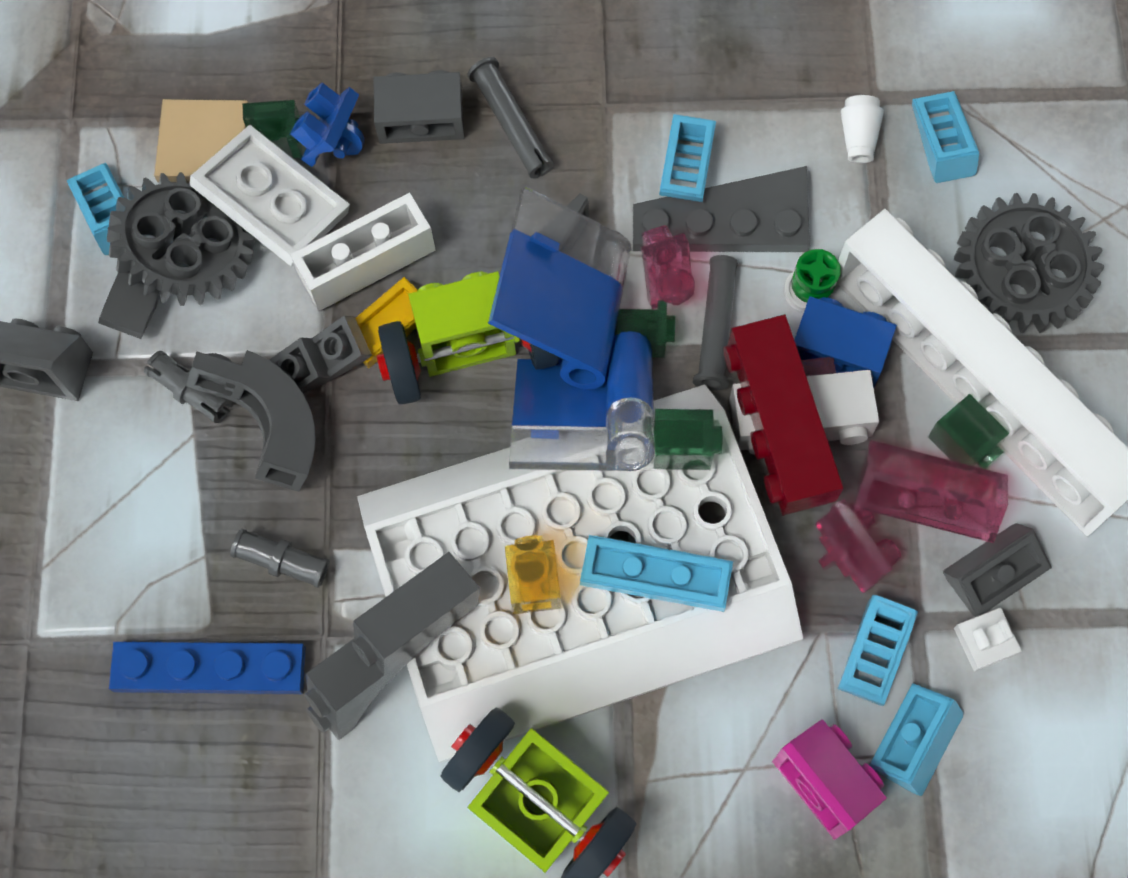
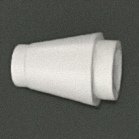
(861, 127)

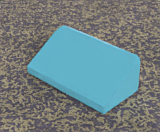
(917, 738)

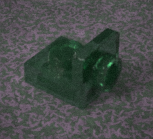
(274, 121)
(651, 323)

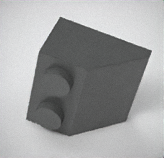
(43, 359)

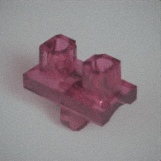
(667, 267)
(853, 548)

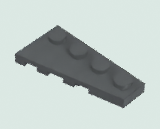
(737, 216)

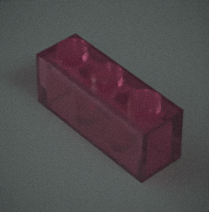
(932, 491)

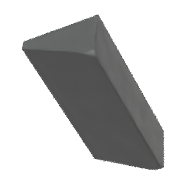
(997, 569)

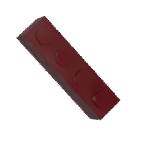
(783, 415)

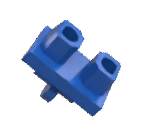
(334, 128)

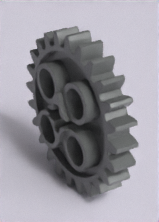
(154, 214)
(1029, 262)

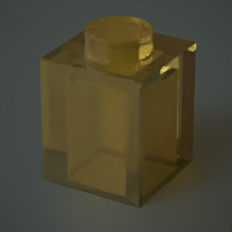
(532, 575)

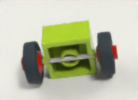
(452, 335)
(538, 799)

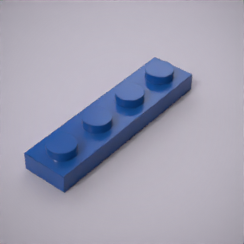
(207, 668)

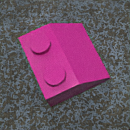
(830, 777)

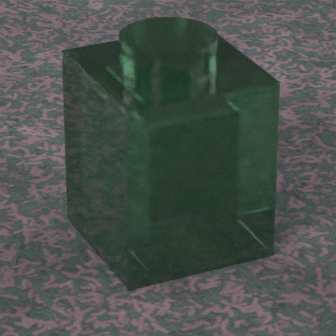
(969, 434)
(686, 439)

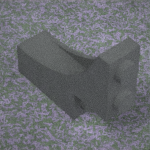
(387, 641)

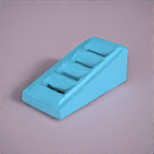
(692, 130)
(949, 161)
(98, 203)
(893, 612)

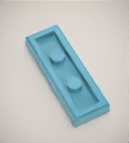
(656, 573)

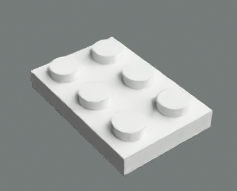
(269, 194)

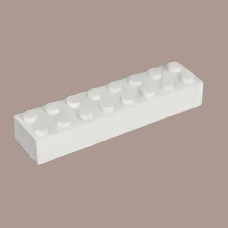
(973, 352)

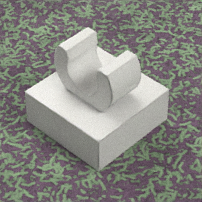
(987, 639)

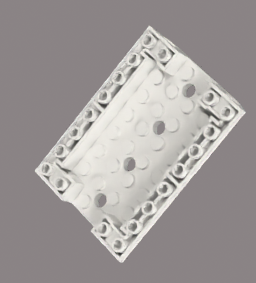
(601, 641)

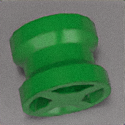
(819, 266)

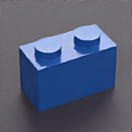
(849, 337)

